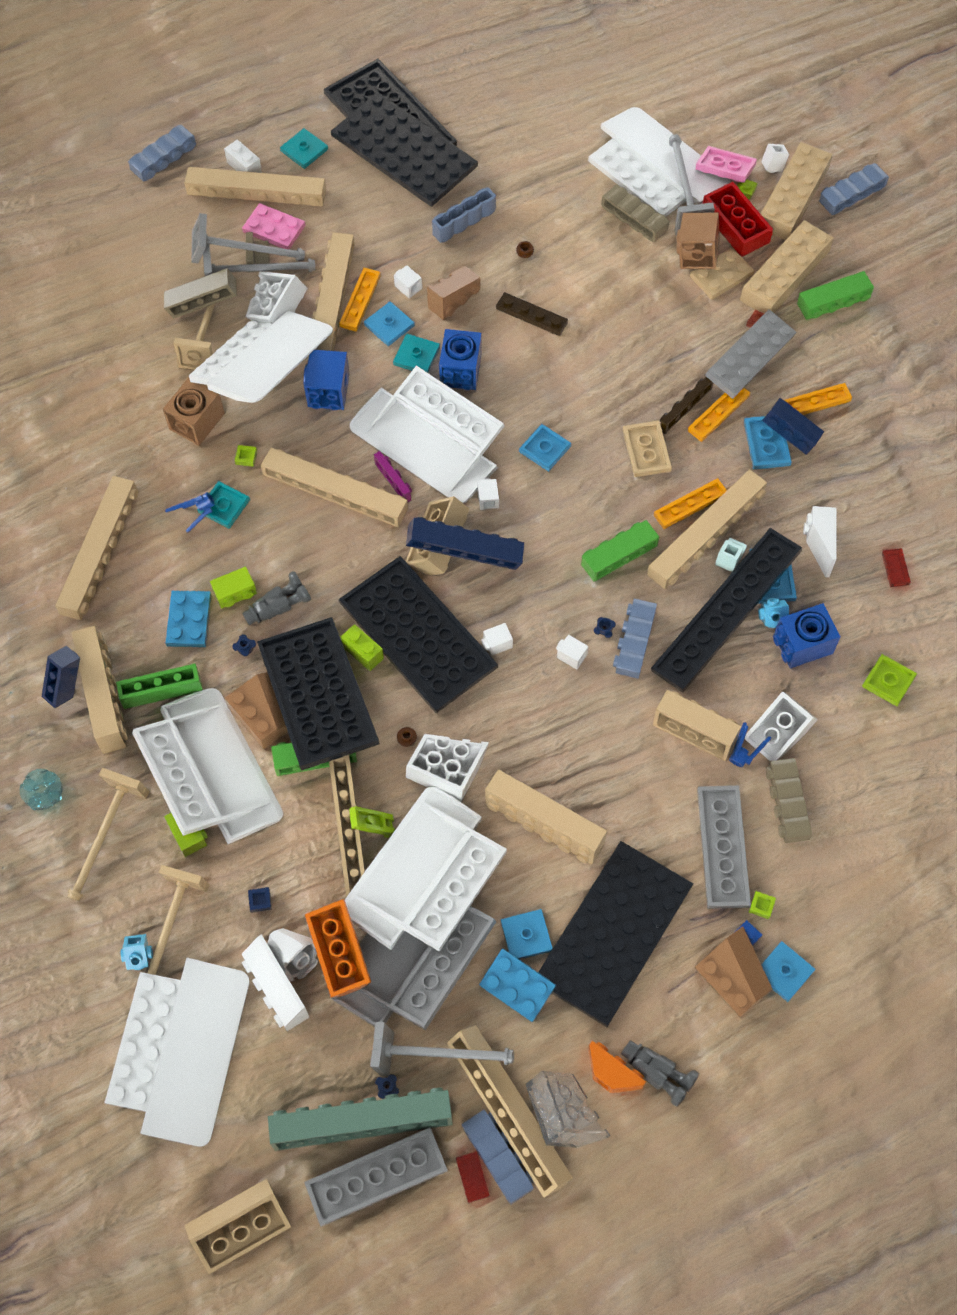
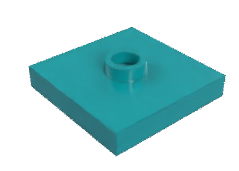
(304, 148)
(416, 352)
(228, 504)

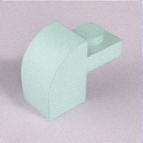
(730, 554)

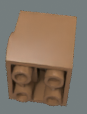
(698, 240)
(193, 411)

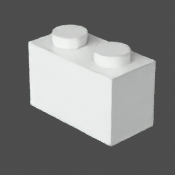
(242, 158)

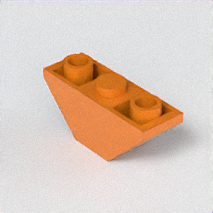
(611, 1071)

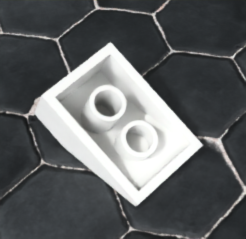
(821, 536)
(785, 723)

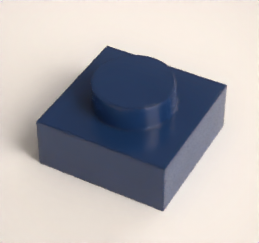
(259, 899)

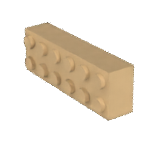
(796, 189)
(786, 268)
(100, 690)
(545, 817)

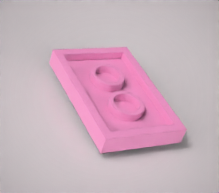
(726, 164)
(274, 226)

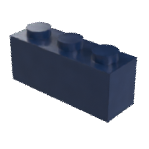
(793, 426)
(60, 676)

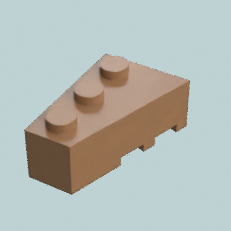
(452, 292)

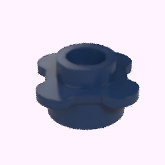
(601, 622)
(244, 651)
(382, 1082)

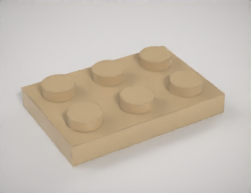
(729, 272)
(646, 448)

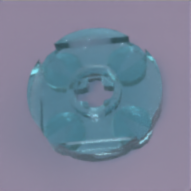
(31, 784)

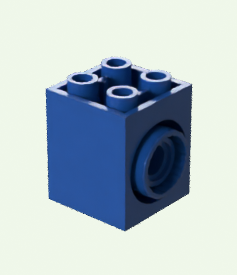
(460, 359)
(326, 379)
(806, 636)

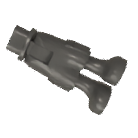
(276, 602)
(657, 1069)

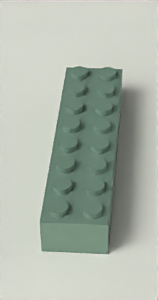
(359, 1119)

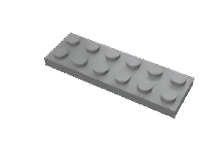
(750, 354)
(723, 847)
(375, 1177)

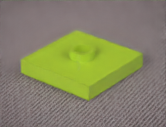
(889, 680)

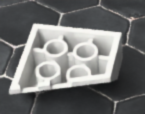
(275, 296)
(446, 764)

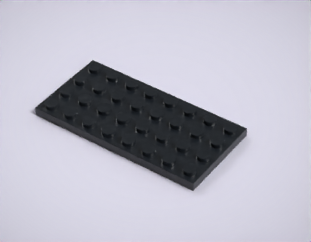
(375, 77)
(404, 149)
(418, 634)
(317, 693)
(614, 933)

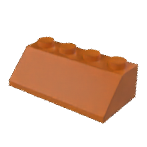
(338, 949)

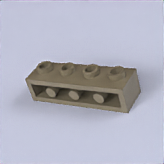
(200, 293)

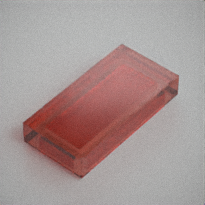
(896, 567)
(472, 1177)

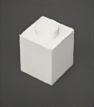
(775, 158)
(407, 281)
(488, 494)
(497, 639)
(572, 651)

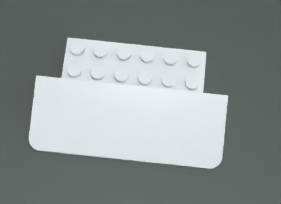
(646, 163)
(260, 356)
(431, 433)
(207, 768)
(425, 873)
(179, 1050)

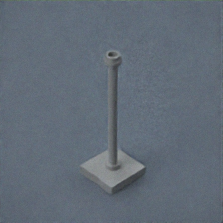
(675, 141)
(200, 239)
(211, 268)
(384, 1049)

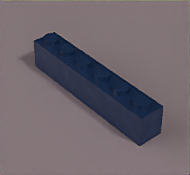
(465, 543)

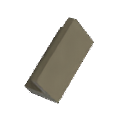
(254, 257)

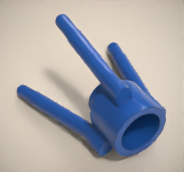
(203, 502)
(740, 755)

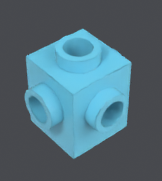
(772, 611)
(136, 952)

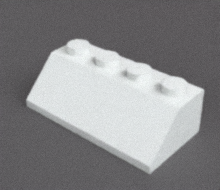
(274, 983)

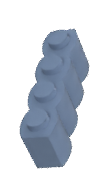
(162, 152)
(852, 189)
(464, 215)
(636, 637)
(497, 1156)

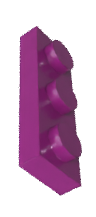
(392, 476)

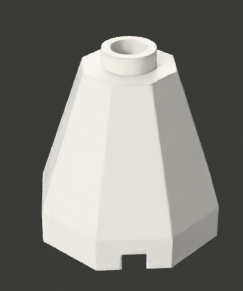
(293, 952)

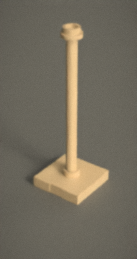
(194, 352)
(123, 785)
(183, 881)

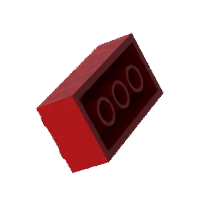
(739, 219)

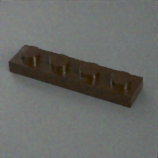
(532, 314)
(681, 408)

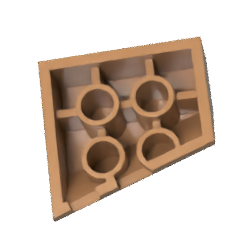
(258, 710)
(736, 973)

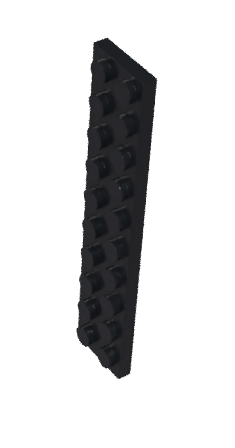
(726, 610)

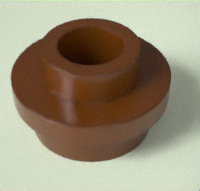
(525, 249)
(409, 741)

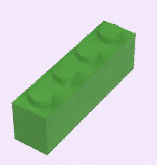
(835, 295)
(619, 550)
(159, 686)
(286, 761)

